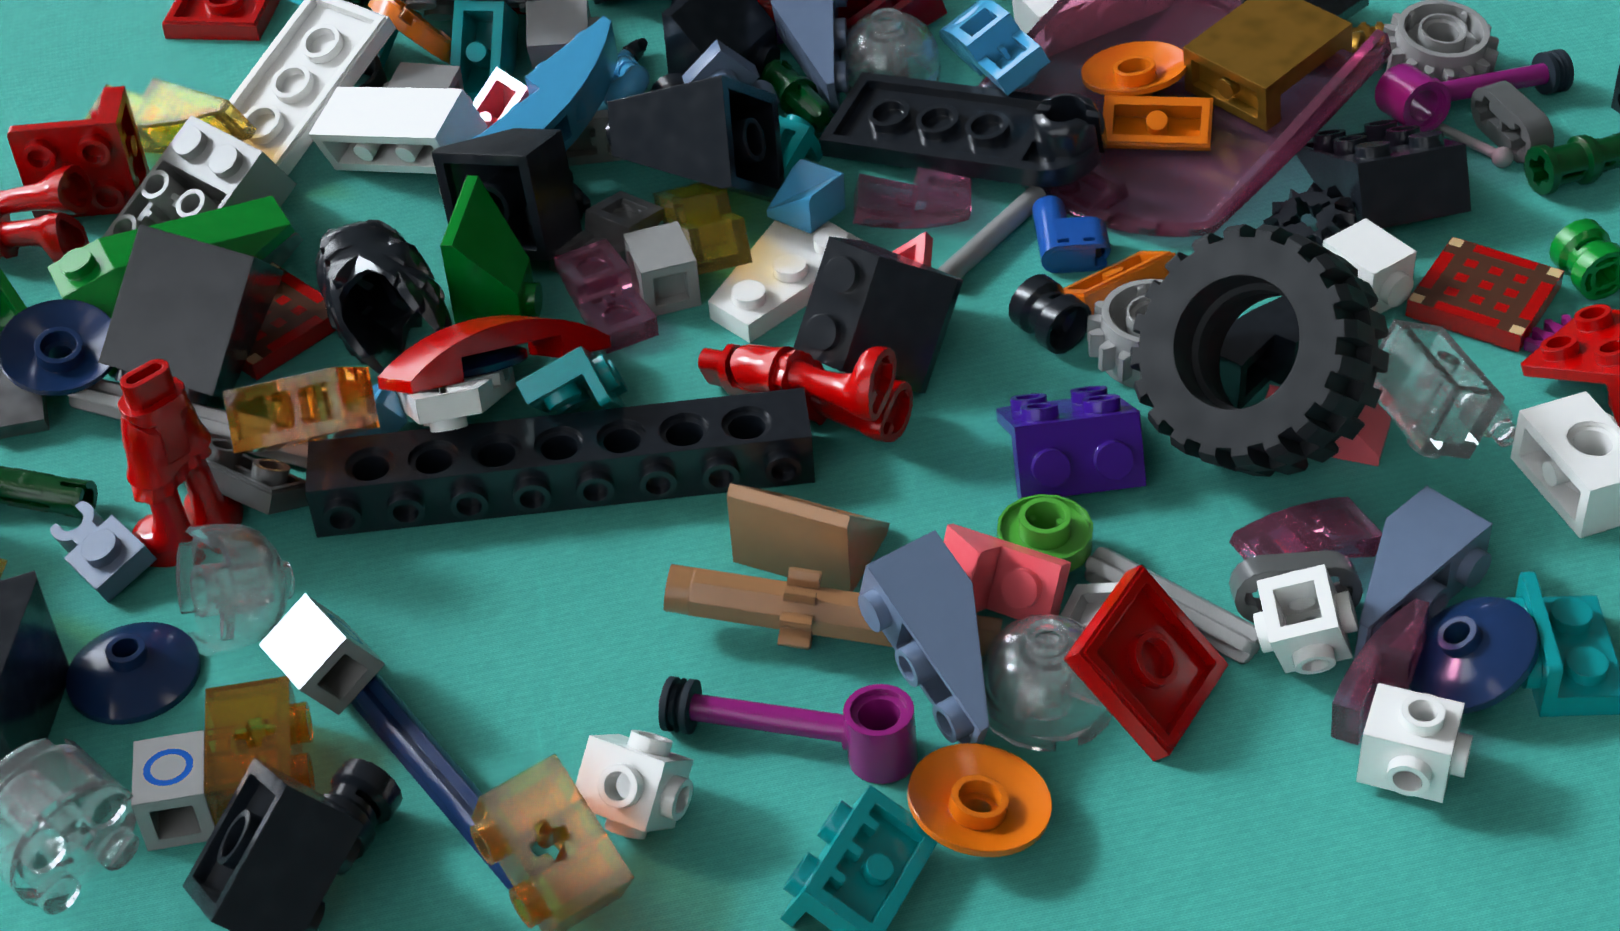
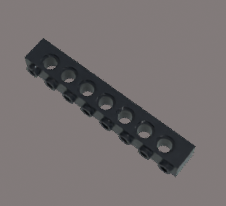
(559, 462)

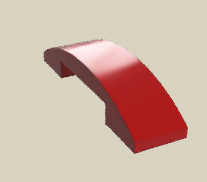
(438, 359)

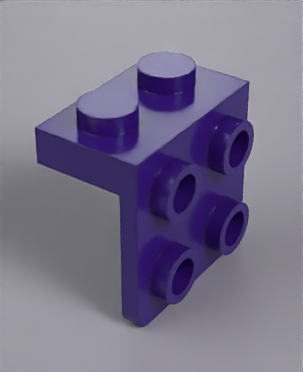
(1074, 443)

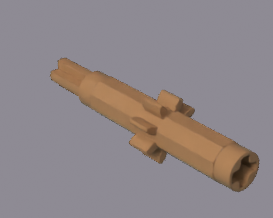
(792, 606)

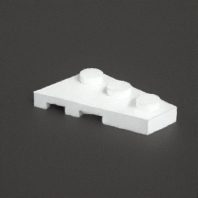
(775, 283)
(449, 405)

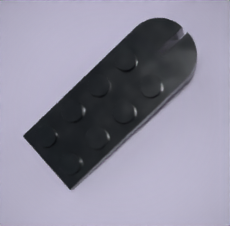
(967, 130)

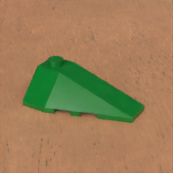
(97, 269)

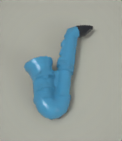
(629, 75)

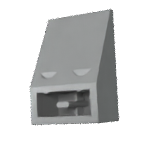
(200, 174)

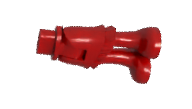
(61, 191)
(861, 400)
(162, 450)

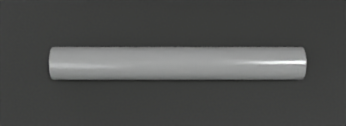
(992, 233)

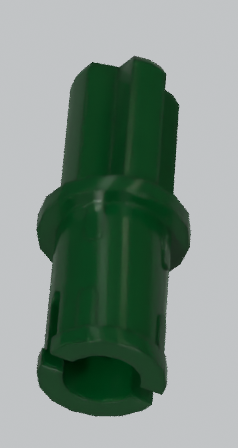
(797, 94)

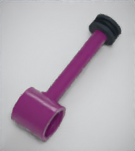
(1425, 101)
(874, 725)

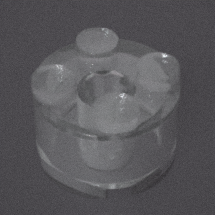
(60, 823)

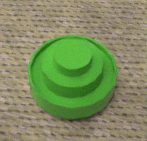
(1049, 526)

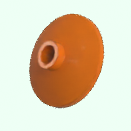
(1134, 68)
(979, 800)

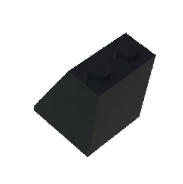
(703, 132)
(190, 308)
(30, 664)

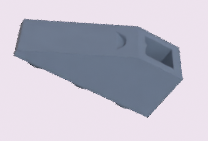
(813, 38)
(1424, 554)
(930, 619)

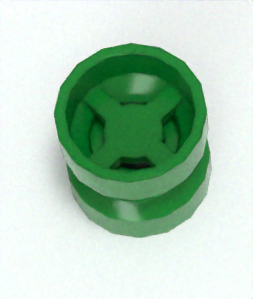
(1588, 258)

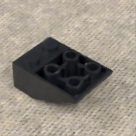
(1391, 171)

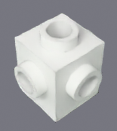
(1305, 620)
(1413, 743)
(635, 782)

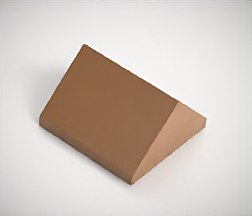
(786, 532)

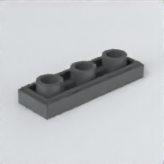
(255, 482)

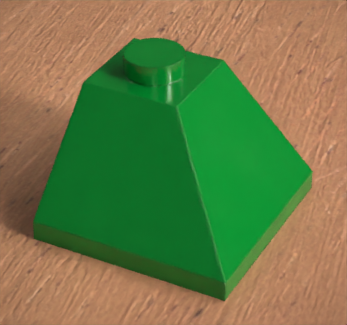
(485, 260)

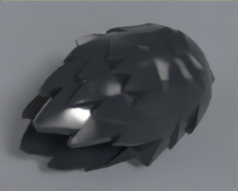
(376, 290)

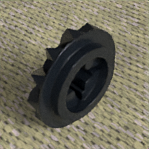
(1328, 206)

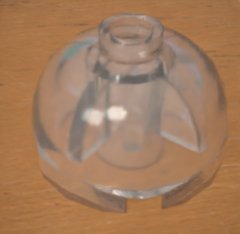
(890, 45)
(232, 586)
(1033, 691)

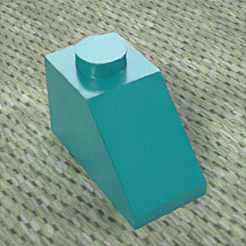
(482, 40)

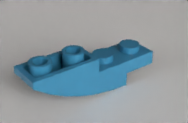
(995, 46)
(567, 86)

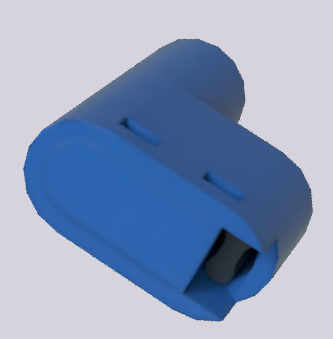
(1069, 243)

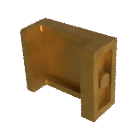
(1261, 54)

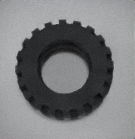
(1188, 327)

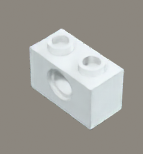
(1573, 460)

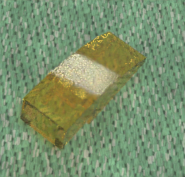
(168, 106)
(710, 227)

